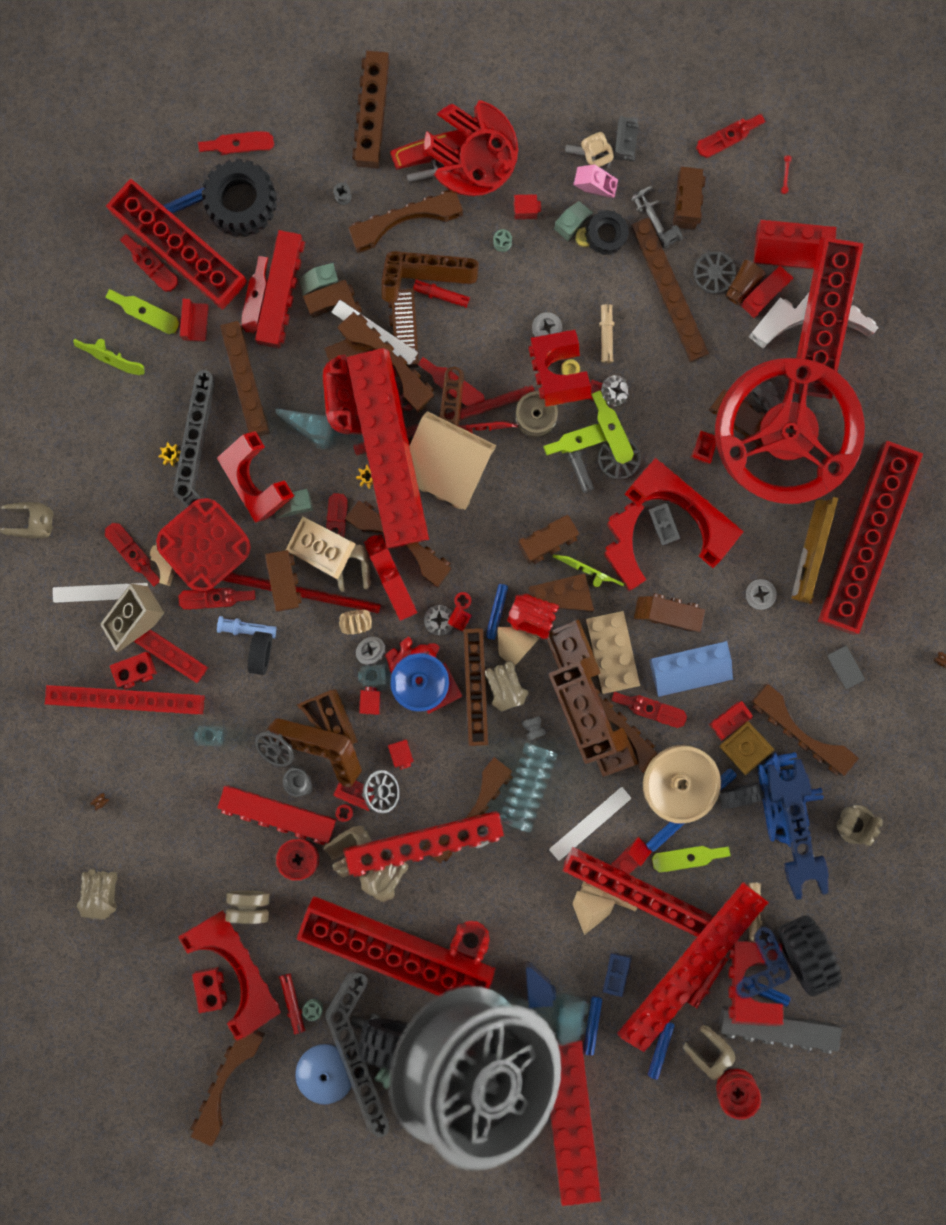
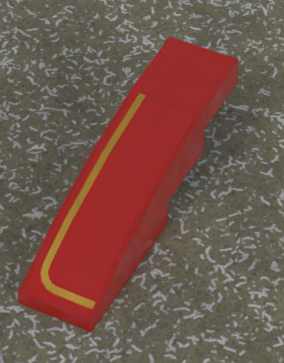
(414, 154)

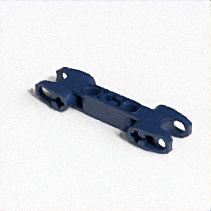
(805, 864)

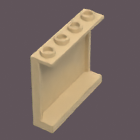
(448, 460)

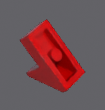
(704, 448)
(632, 856)

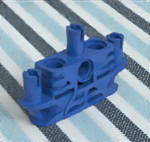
(774, 811)

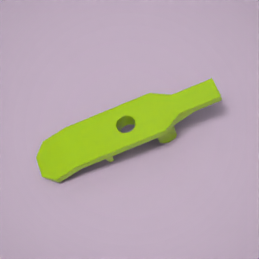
(153, 316)
(109, 357)
(588, 437)
(616, 438)
(576, 564)
(678, 859)

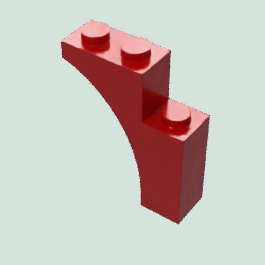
(621, 555)
(390, 577)

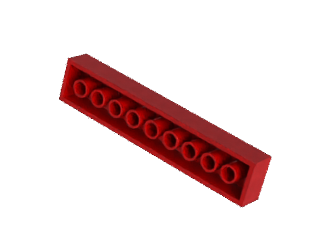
(387, 448)
(870, 538)
(389, 950)

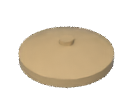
(681, 784)

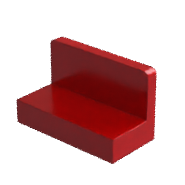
(193, 321)

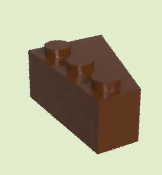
(689, 198)
(548, 539)
(283, 580)
(567, 593)
(669, 612)
(328, 714)

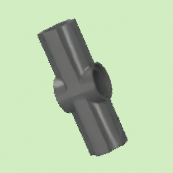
(765, 394)

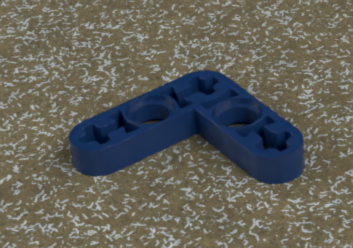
(772, 966)

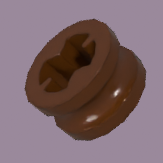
(941, 659)
(99, 801)

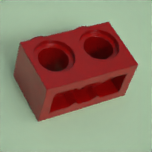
(132, 666)
(203, 989)

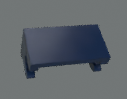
(617, 974)

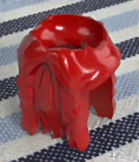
(532, 615)
(477, 952)

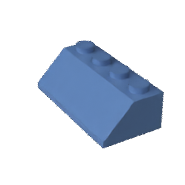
(692, 669)

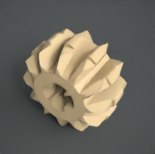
(355, 622)

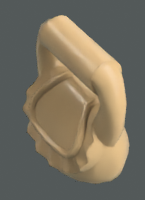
(594, 145)

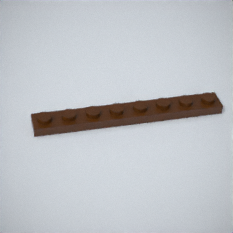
(669, 289)

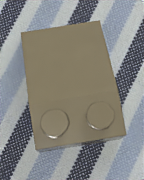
(131, 616)

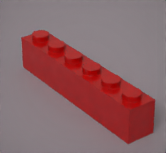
(279, 289)
(276, 813)

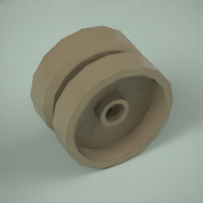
(530, 424)
(248, 908)

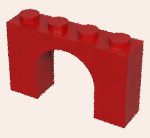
(558, 388)
(236, 464)
(748, 1010)

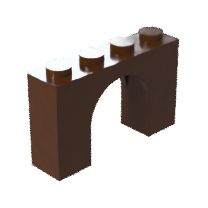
(325, 301)

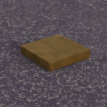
(746, 748)

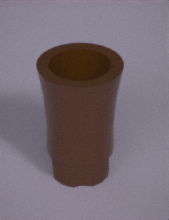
(744, 282)

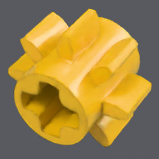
(166, 451)
(363, 474)

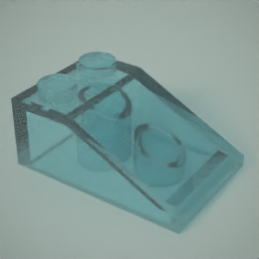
(311, 426)
(570, 1018)

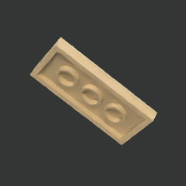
(320, 547)
(613, 652)

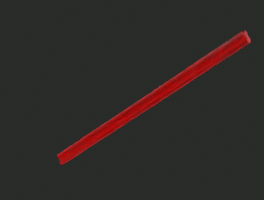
(469, 411)
(314, 595)

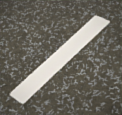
(343, 311)
(90, 593)
(590, 823)

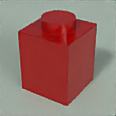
(526, 207)
(370, 701)
(401, 754)

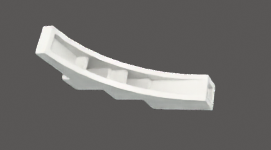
(784, 316)

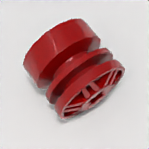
(287, 854)
(748, 1098)

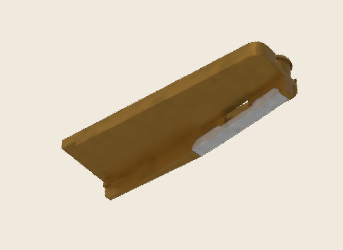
(813, 549)

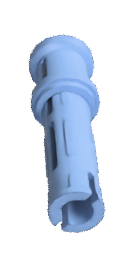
(236, 627)

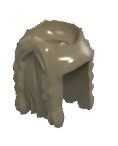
(38, 513)
(359, 553)
(505, 687)
(870, 825)
(352, 837)
(383, 882)
(97, 894)
(725, 1059)

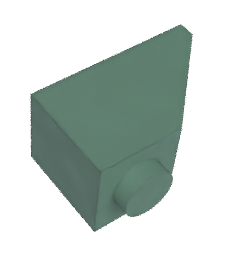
(572, 220)
(318, 278)
(299, 504)

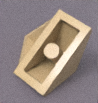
(514, 644)
(591, 909)

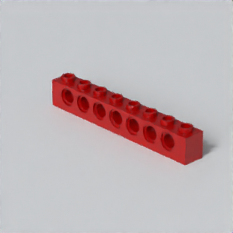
(124, 699)
(394, 843)
(636, 892)

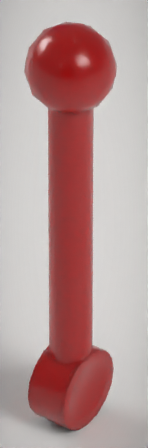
(784, 190)

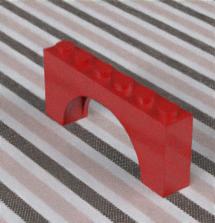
(716, 529)
(256, 1002)

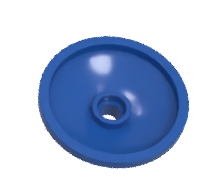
(428, 692)

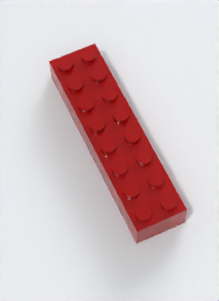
(176, 244)
(828, 307)
(574, 1131)

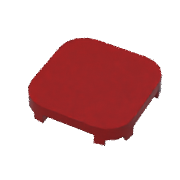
(340, 398)
(203, 544)

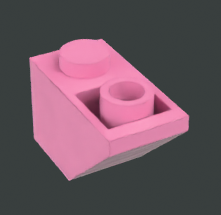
(595, 181)

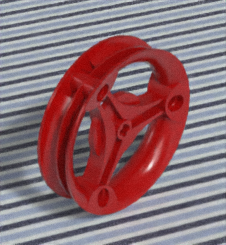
(804, 431)

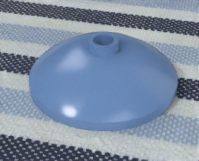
(318, 1061)

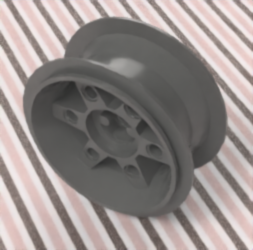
(467, 1071)

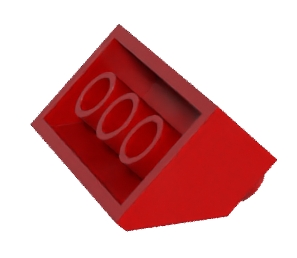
(789, 243)

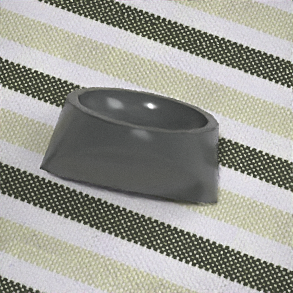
(297, 782)

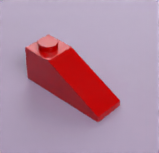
(766, 291)

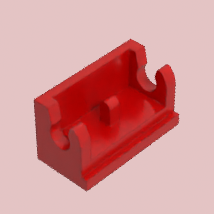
(730, 720)
(353, 794)

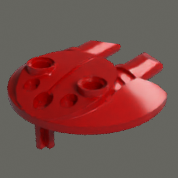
(476, 152)

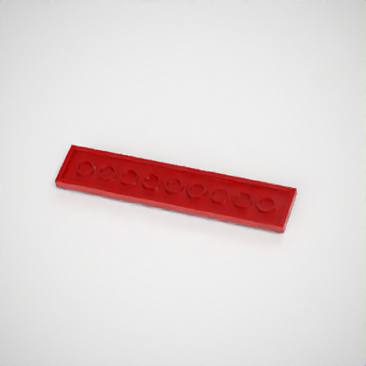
(693, 967)

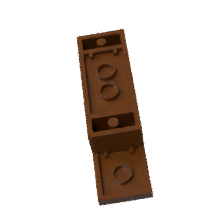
(582, 704)

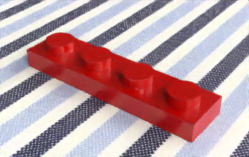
(172, 655)

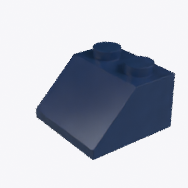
(539, 988)

